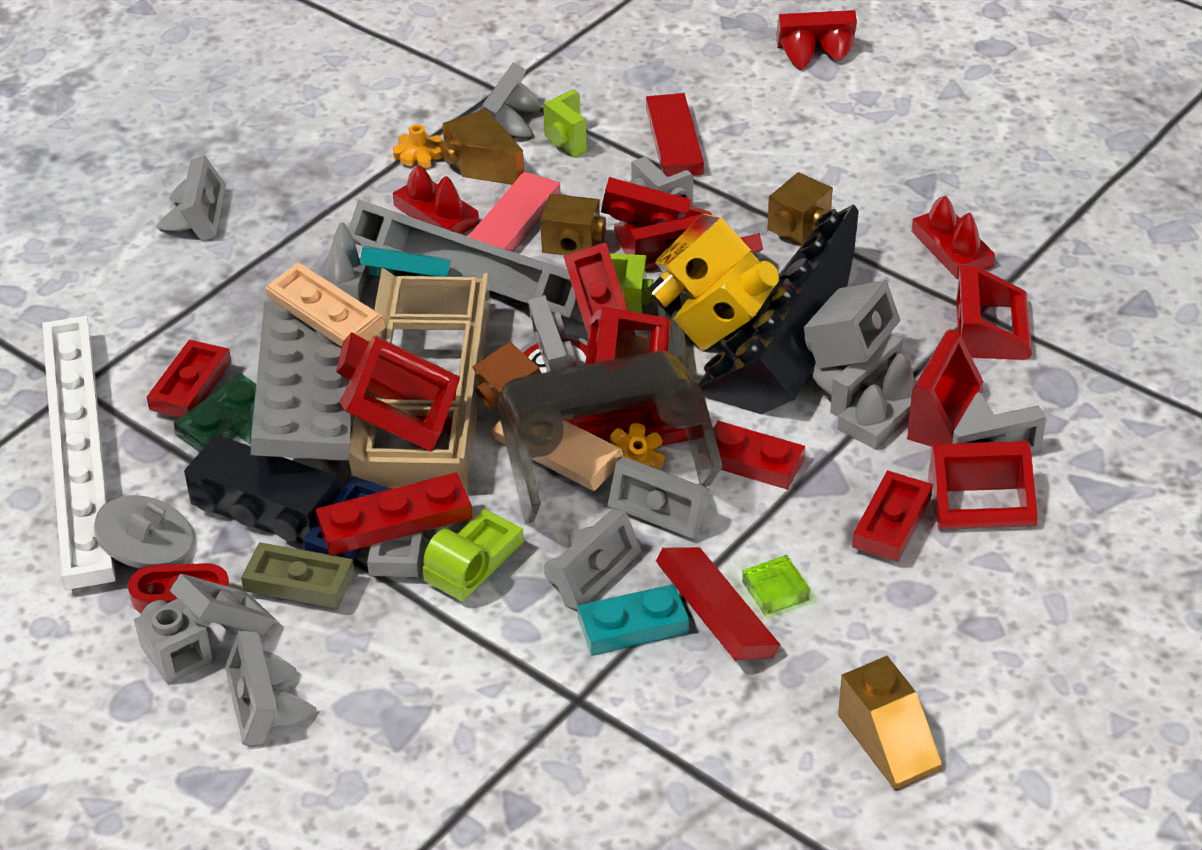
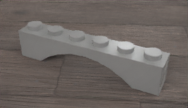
(507, 271)

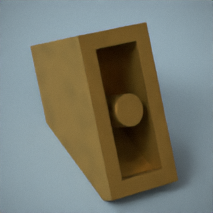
(481, 148)
(888, 722)

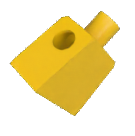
(743, 291)

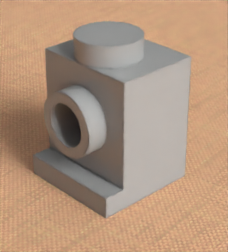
(166, 629)

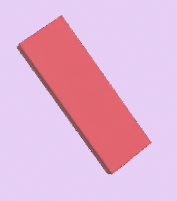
(516, 211)

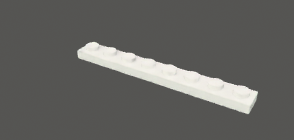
(76, 451)

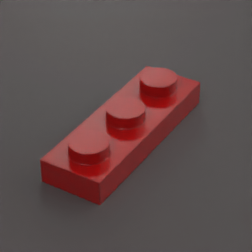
(393, 513)

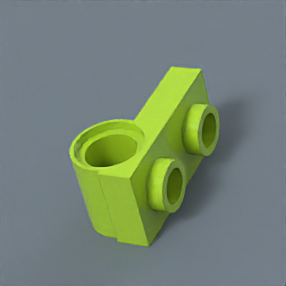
(467, 559)

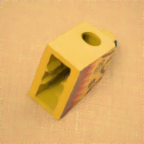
(713, 252)

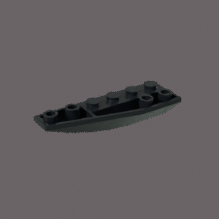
(768, 356)

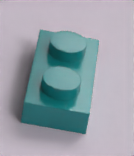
(403, 261)
(633, 619)

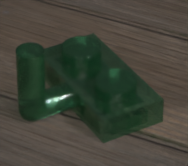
(223, 413)

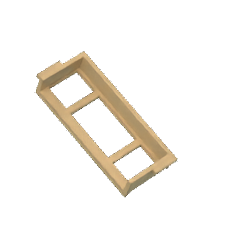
(428, 305)

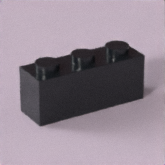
(259, 490)

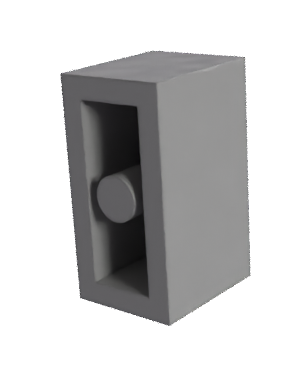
(851, 324)

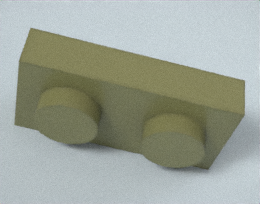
(298, 575)

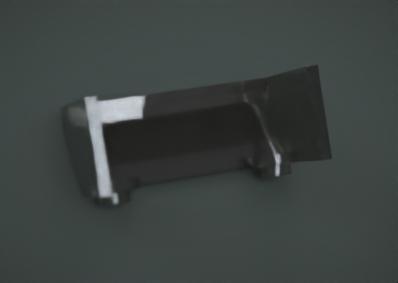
(537, 404)

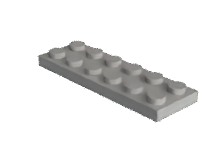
(298, 392)

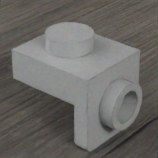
(648, 175)

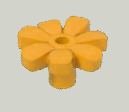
(417, 147)
(639, 447)

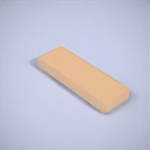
(323, 305)
(578, 456)

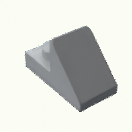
(982, 426)

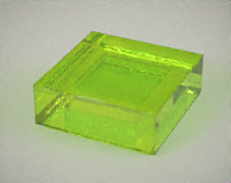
(776, 585)

